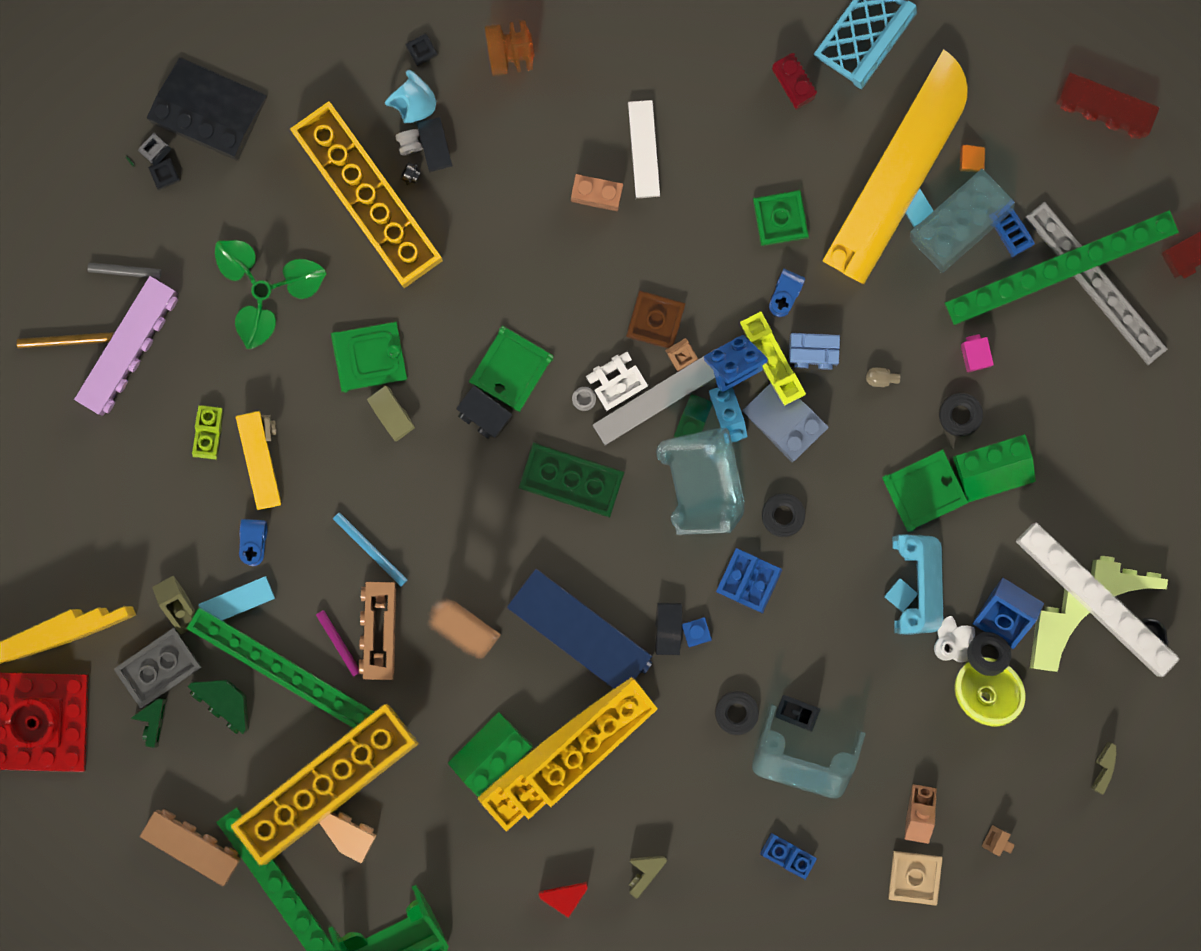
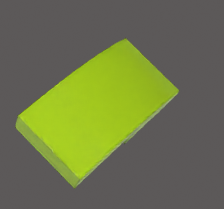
(207, 432)

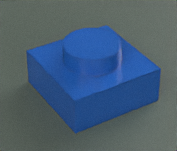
(696, 632)

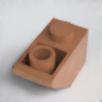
(920, 814)

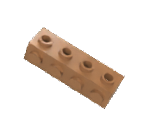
(191, 847)

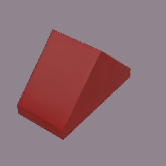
(564, 898)

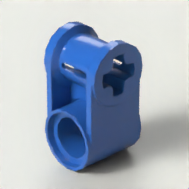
(787, 289)
(252, 535)

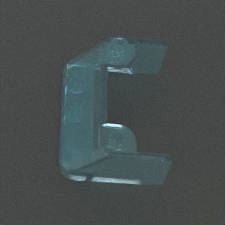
(773, 765)

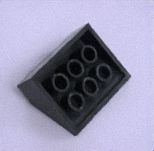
(207, 108)

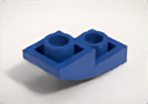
(788, 856)

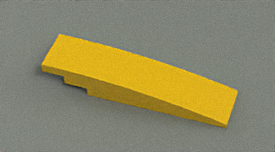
(60, 631)
(567, 755)

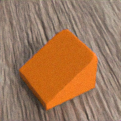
(972, 158)

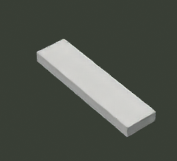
(644, 149)

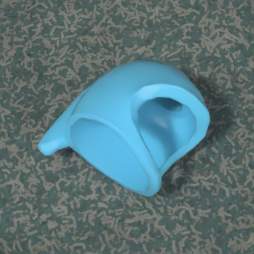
(413, 99)

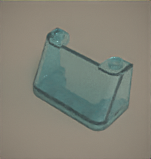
(704, 482)

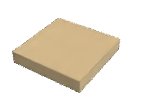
(915, 877)

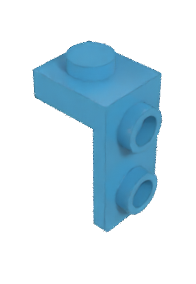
(729, 413)

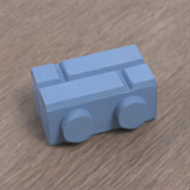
(814, 350)

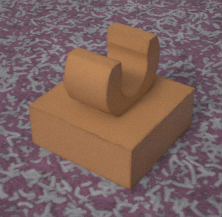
(997, 841)

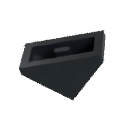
(797, 713)

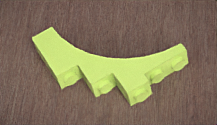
(1055, 628)

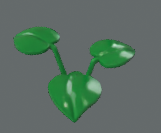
(253, 323)

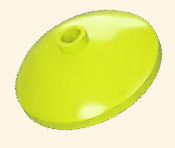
(1003, 694)

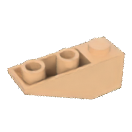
(348, 837)

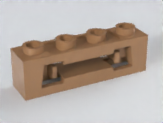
(367, 641)

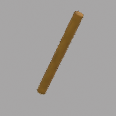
(64, 340)

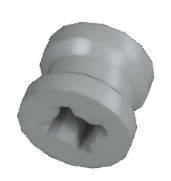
(409, 142)

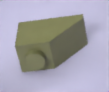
(174, 603)

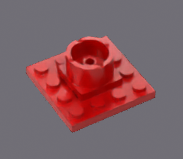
(60, 712)

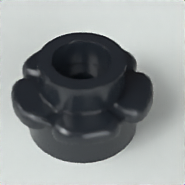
(410, 173)

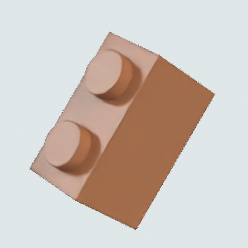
(596, 192)

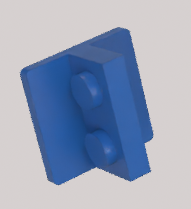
(735, 362)

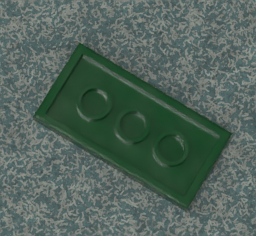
(571, 480)

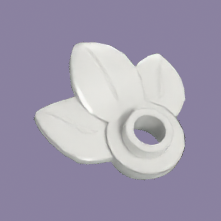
(956, 637)

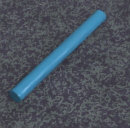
(369, 548)

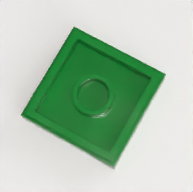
(780, 218)

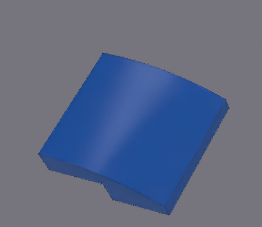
(749, 580)

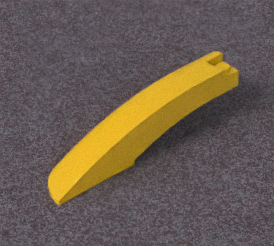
(900, 171)

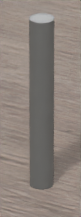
(124, 270)

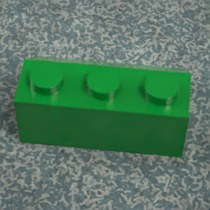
(995, 468)
(489, 754)

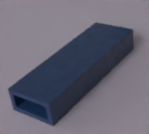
(579, 631)

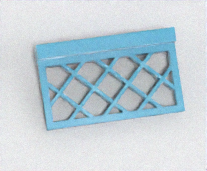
(879, 48)

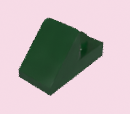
(154, 715)

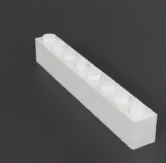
(1097, 600)

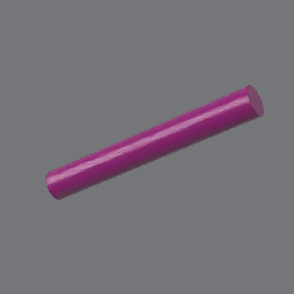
(338, 642)

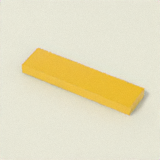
(258, 460)

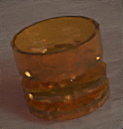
(509, 48)

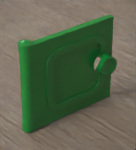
(365, 356)
(514, 365)
(921, 493)

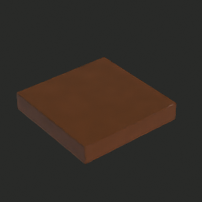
(655, 320)

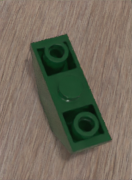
(224, 701)

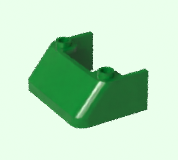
(414, 933)

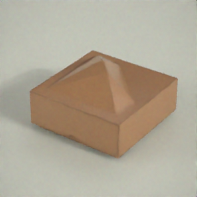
(681, 354)

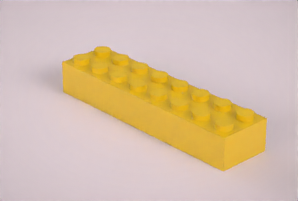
(366, 194)
(324, 784)

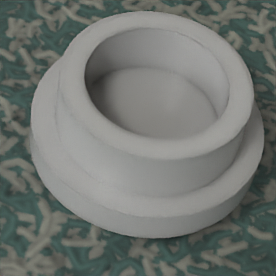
(584, 398)

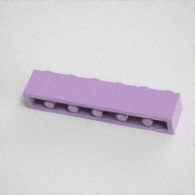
(126, 346)

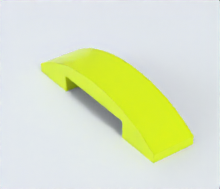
(777, 368)

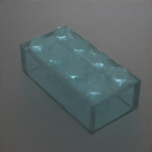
(962, 220)

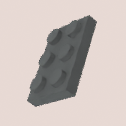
(157, 668)

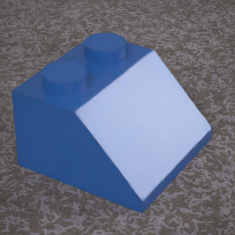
(1008, 612)

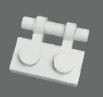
(622, 386)

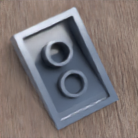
(788, 427)

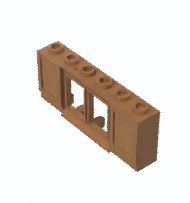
(464, 628)

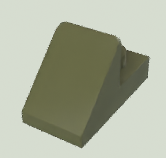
(650, 867)

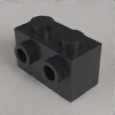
(484, 412)

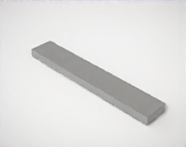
(654, 401)

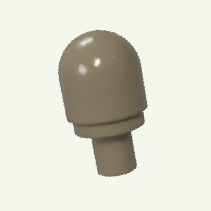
(881, 377)

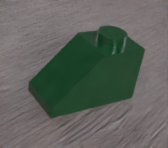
(694, 416)

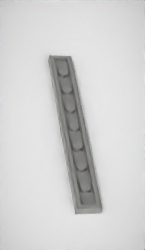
(1099, 286)

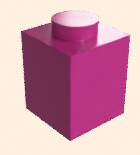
(976, 353)

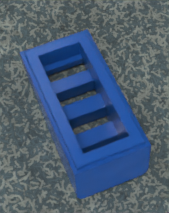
(1023, 233)

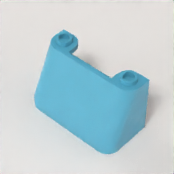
(928, 553)

